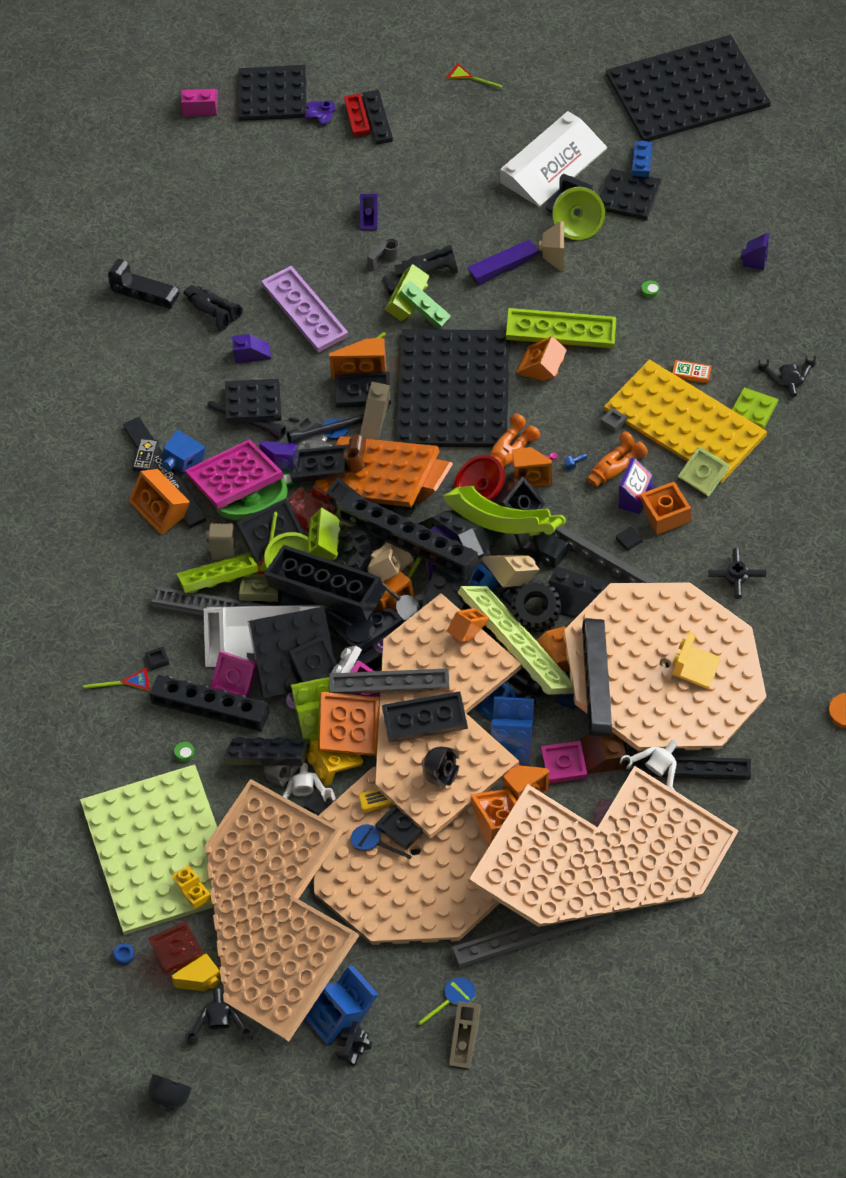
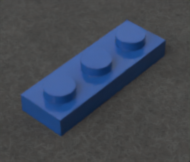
(642, 158)

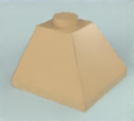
(554, 246)

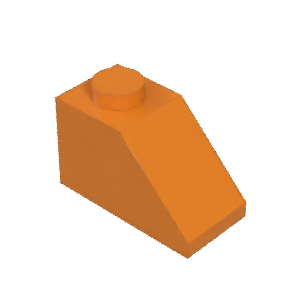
(466, 624)

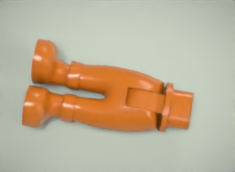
(502, 449)
(609, 465)

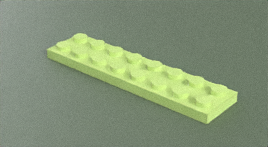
(517, 640)

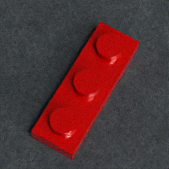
(357, 115)

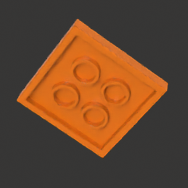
(348, 724)

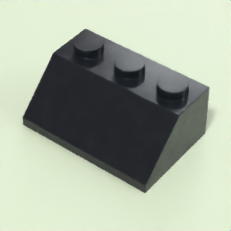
(574, 590)

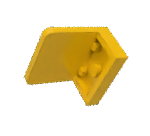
(695, 664)
(330, 762)

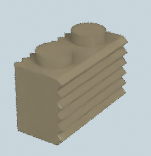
(221, 541)

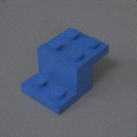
(514, 726)
(341, 1005)

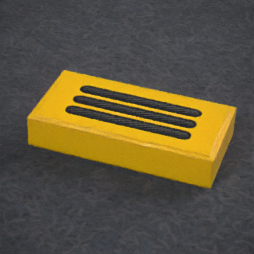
(373, 800)

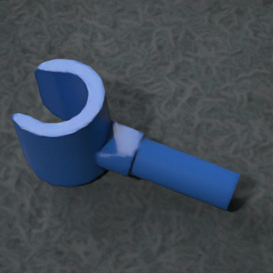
(570, 462)

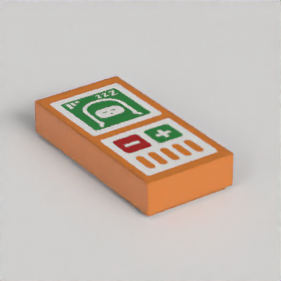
(692, 371)

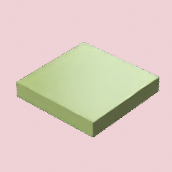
(703, 471)

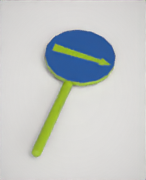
(456, 990)

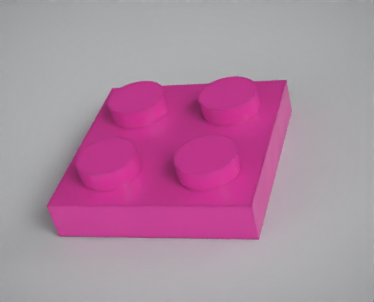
(233, 674)
(564, 761)

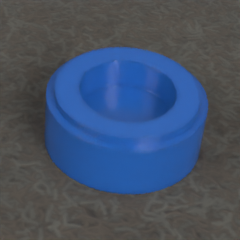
(123, 954)

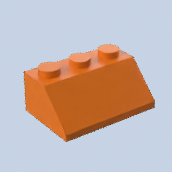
(158, 500)

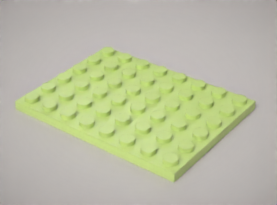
(147, 836)

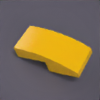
(191, 887)

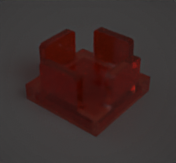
(308, 503)
(175, 947)

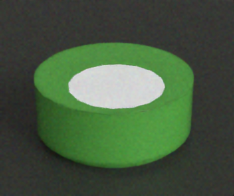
(650, 289)
(184, 752)

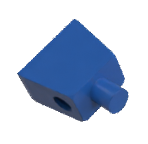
(182, 452)

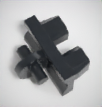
(356, 1043)

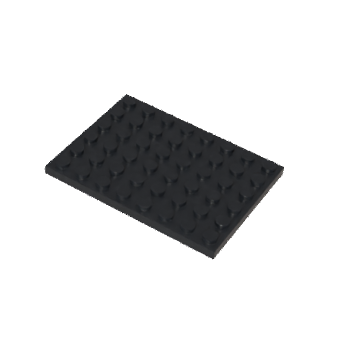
(687, 88)
(453, 387)

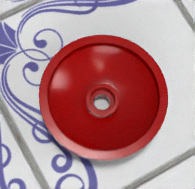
(484, 474)

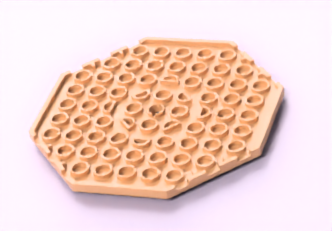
(646, 700)
(397, 896)

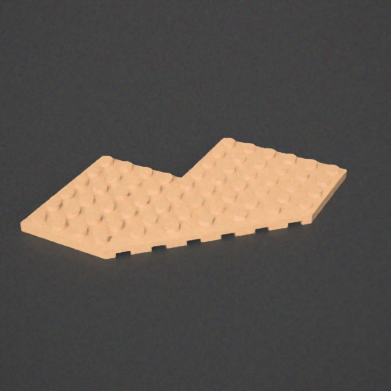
(476, 671)
(642, 854)
(269, 942)

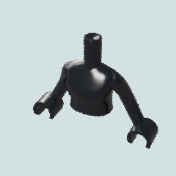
(789, 374)
(218, 1017)

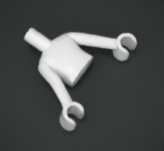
(659, 761)
(303, 784)

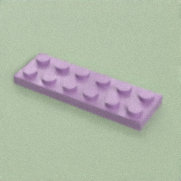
(305, 309)

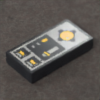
(145, 455)

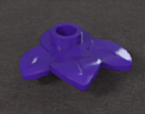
(320, 110)

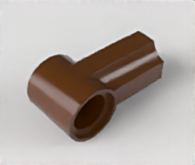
(355, 453)

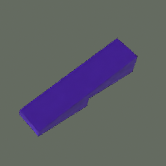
(507, 259)

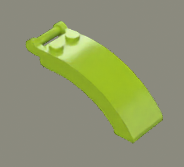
(500, 518)

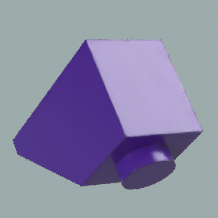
(369, 210)
(756, 252)
(250, 348)
(279, 453)

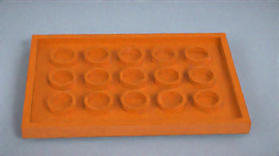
(390, 473)

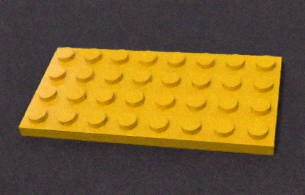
(684, 417)

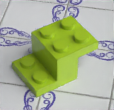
(306, 701)

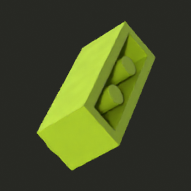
(397, 305)
(323, 535)

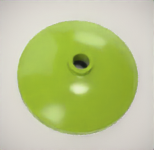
(589, 218)
(289, 539)

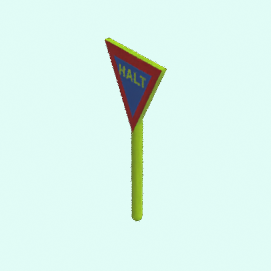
(137, 680)

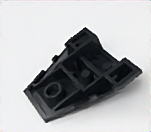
(464, 531)

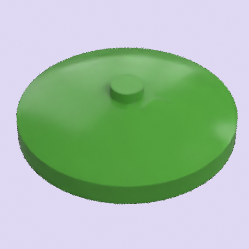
(255, 501)

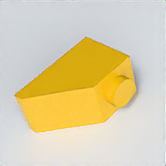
(198, 975)

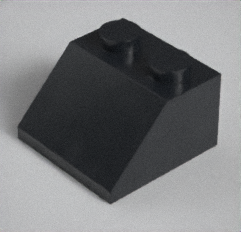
(519, 495)

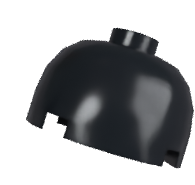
(440, 766)
(167, 1093)

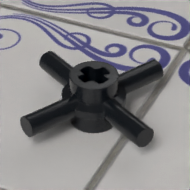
(737, 573)

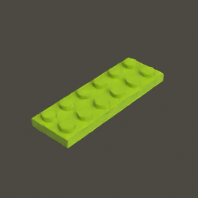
(564, 327)

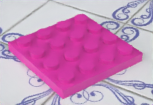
(234, 474)

